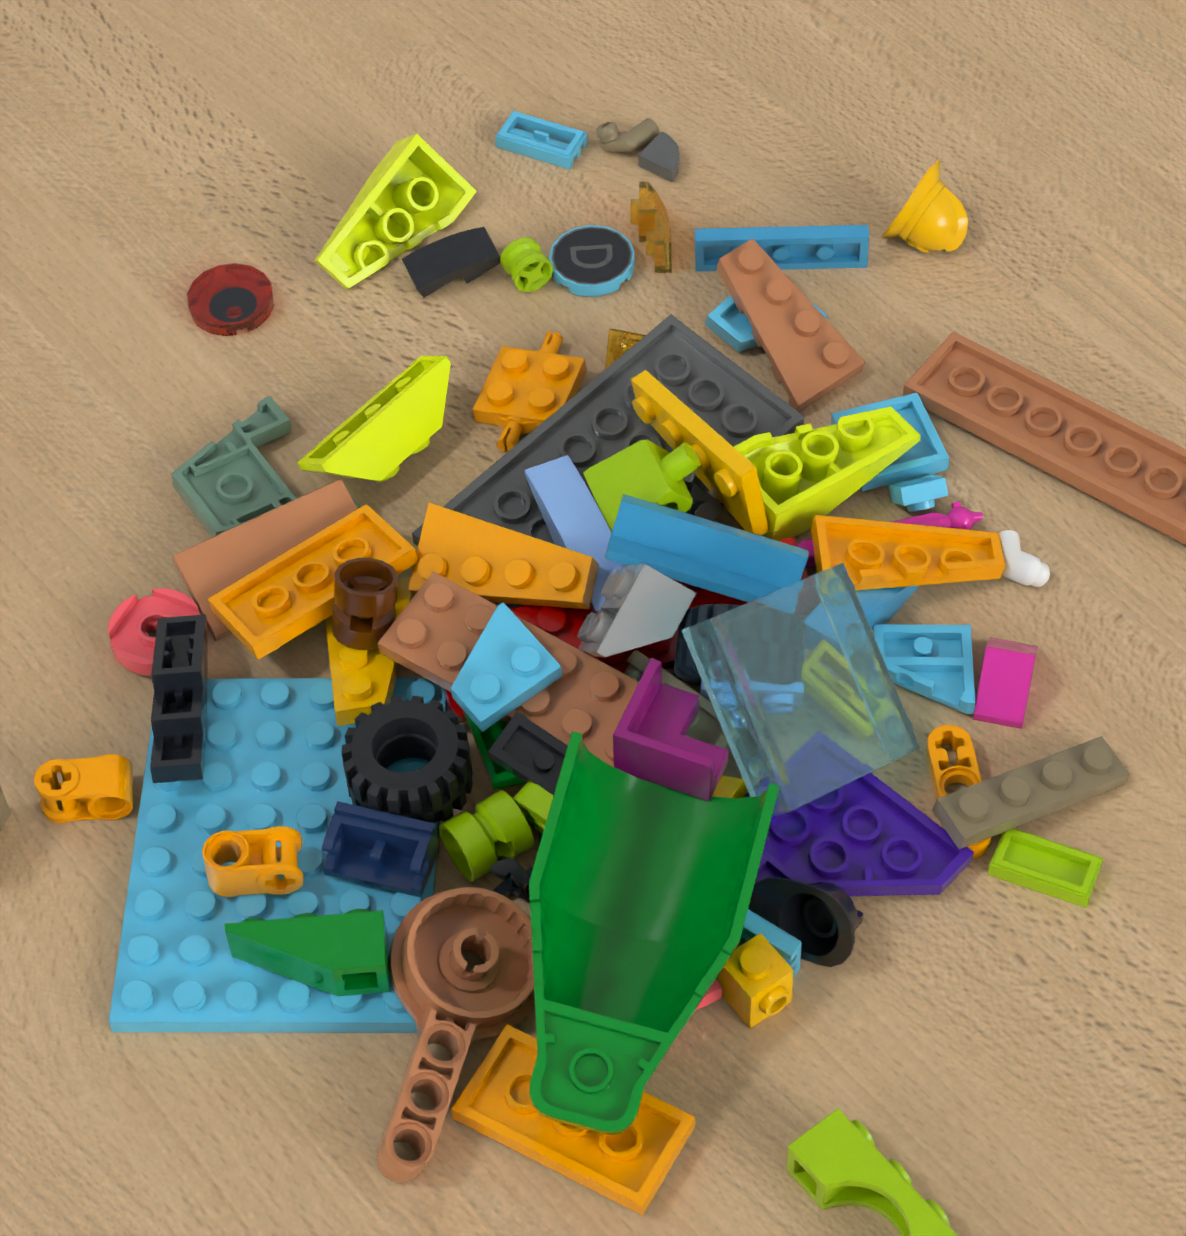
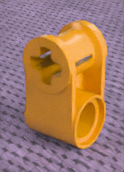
(90, 788)
(255, 860)

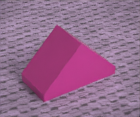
(1005, 682)

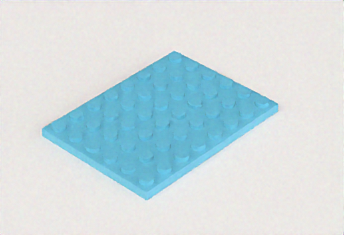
(265, 766)

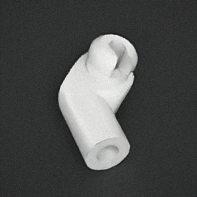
(1020, 565)

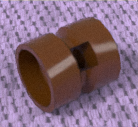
(363, 602)

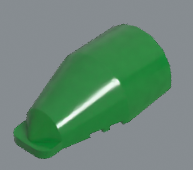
(629, 929)

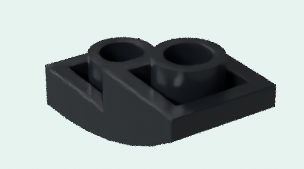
(460, 254)

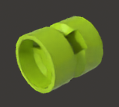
(491, 833)

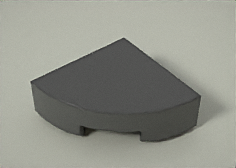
(661, 157)

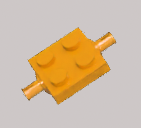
(527, 388)

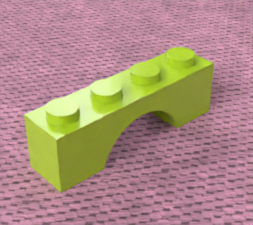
(843, 1167)

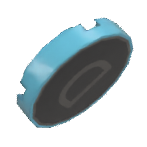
(592, 260)

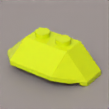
(387, 426)

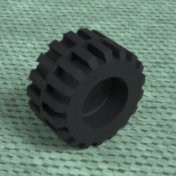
(403, 732)

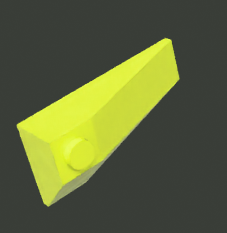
(396, 209)
(823, 466)

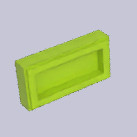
(1045, 866)

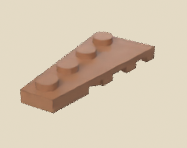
(797, 338)

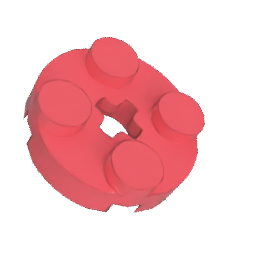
(135, 617)

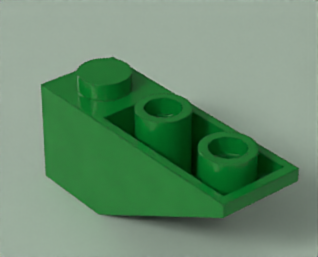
(327, 952)

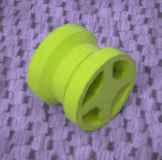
(526, 264)

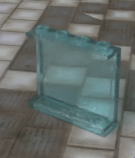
(801, 689)

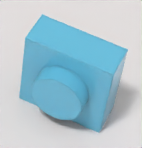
(918, 492)

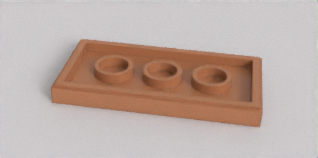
(243, 549)

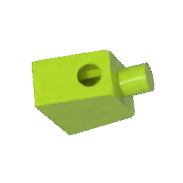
(643, 473)

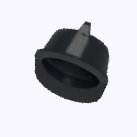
(813, 913)

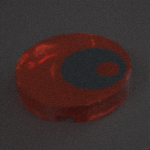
(230, 299)

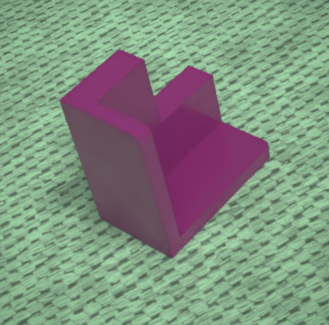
(654, 743)

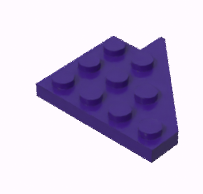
(863, 843)

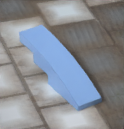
(572, 516)

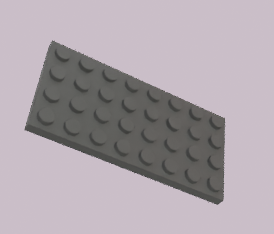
(603, 422)

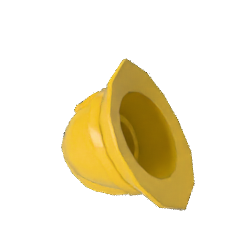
(931, 217)

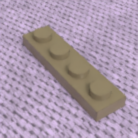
(1030, 792)

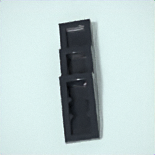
(179, 699)

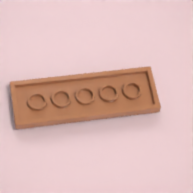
(444, 625)

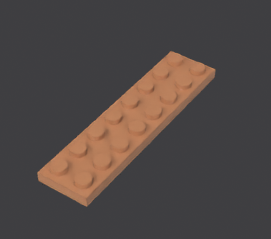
(1056, 432)

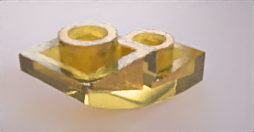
(653, 226)

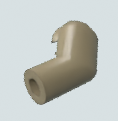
(626, 141)

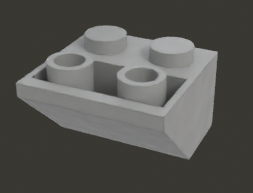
(637, 611)

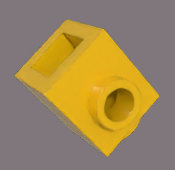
(756, 981)

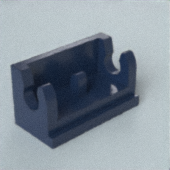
(380, 849)

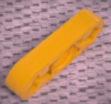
(965, 769)

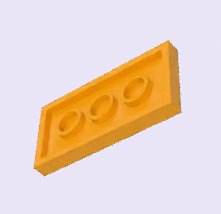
(299, 585)
(618, 1166)

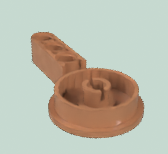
(452, 1003)

